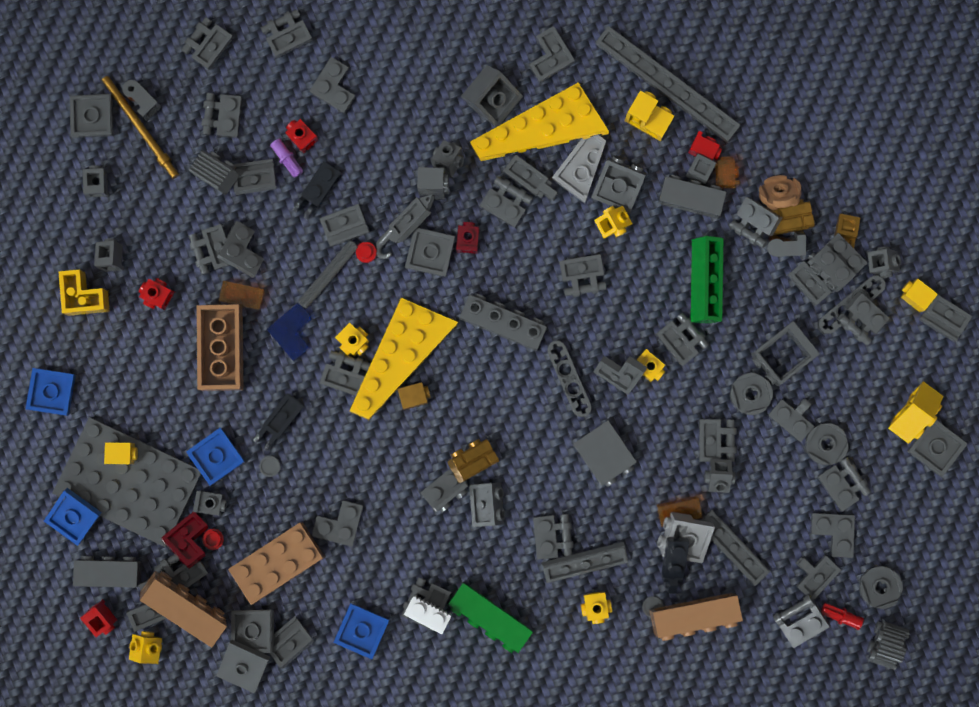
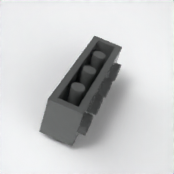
(503, 322)

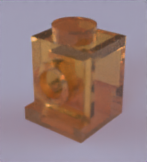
(726, 173)

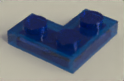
(286, 330)

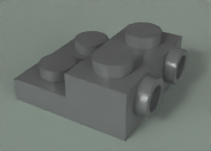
(619, 183)
(837, 263)

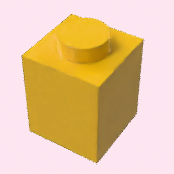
(918, 295)
(120, 453)

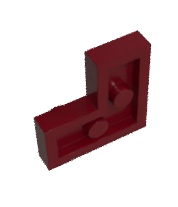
(181, 539)

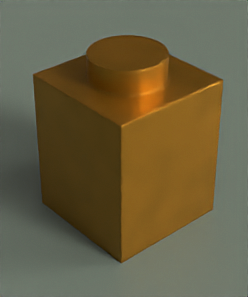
(414, 395)

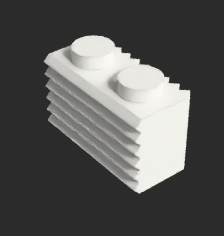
(427, 614)

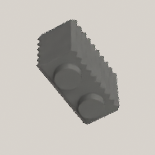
(214, 172)

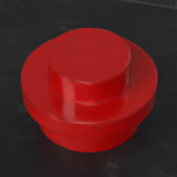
(366, 252)
(213, 539)

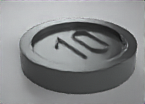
(269, 466)
(651, 603)

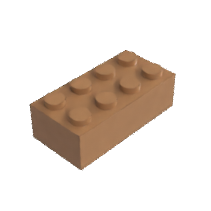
(219, 347)
(276, 563)
(183, 608)
(696, 615)

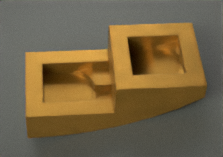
(848, 228)

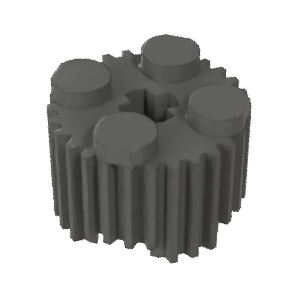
(887, 645)

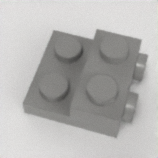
(684, 526)

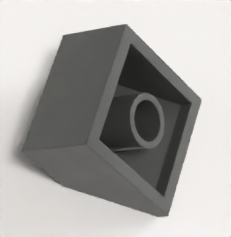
(492, 95)

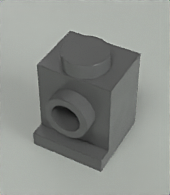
(89, 176)
(108, 255)
(201, 503)

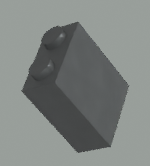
(605, 454)

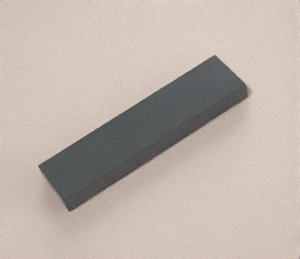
(736, 550)
(585, 562)

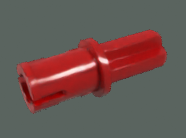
(842, 616)

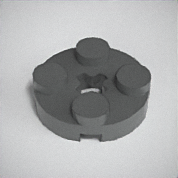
(745, 404)
(838, 441)
(886, 576)

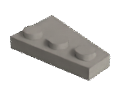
(580, 167)

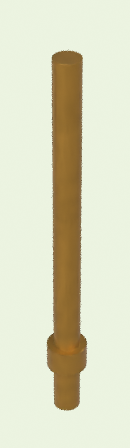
(162, 158)

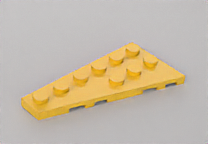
(548, 124)
(404, 347)

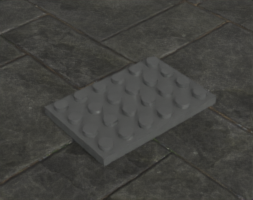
(137, 496)

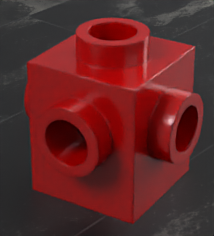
(162, 296)

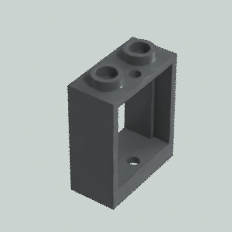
(800, 340)

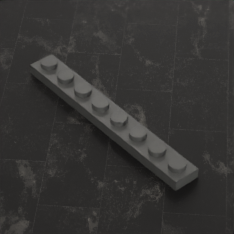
(667, 84)

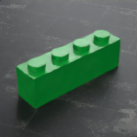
(707, 280)
(490, 617)

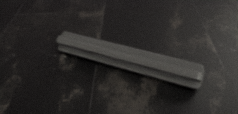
(328, 274)

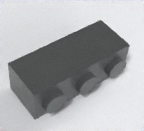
(432, 182)
(692, 196)
(107, 572)

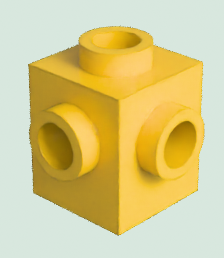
(613, 222)
(347, 335)
(590, 601)
(145, 648)

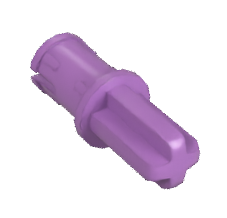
(286, 157)

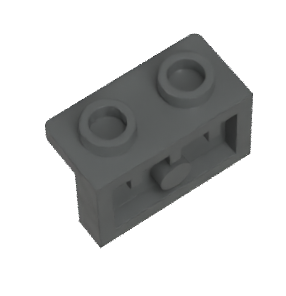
(443, 491)
(487, 504)

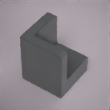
(700, 169)

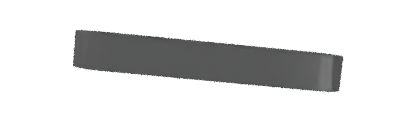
(867, 284)
(570, 378)

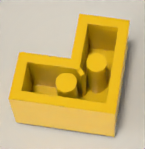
(648, 116)
(76, 297)
(917, 413)

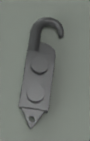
(405, 223)

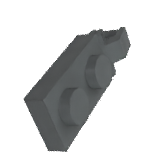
(530, 178)

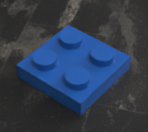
(50, 391)
(215, 456)
(72, 516)
(361, 631)

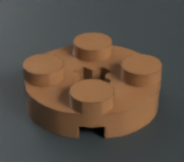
(789, 194)

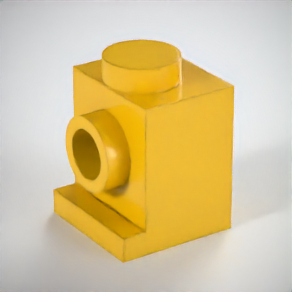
(647, 357)

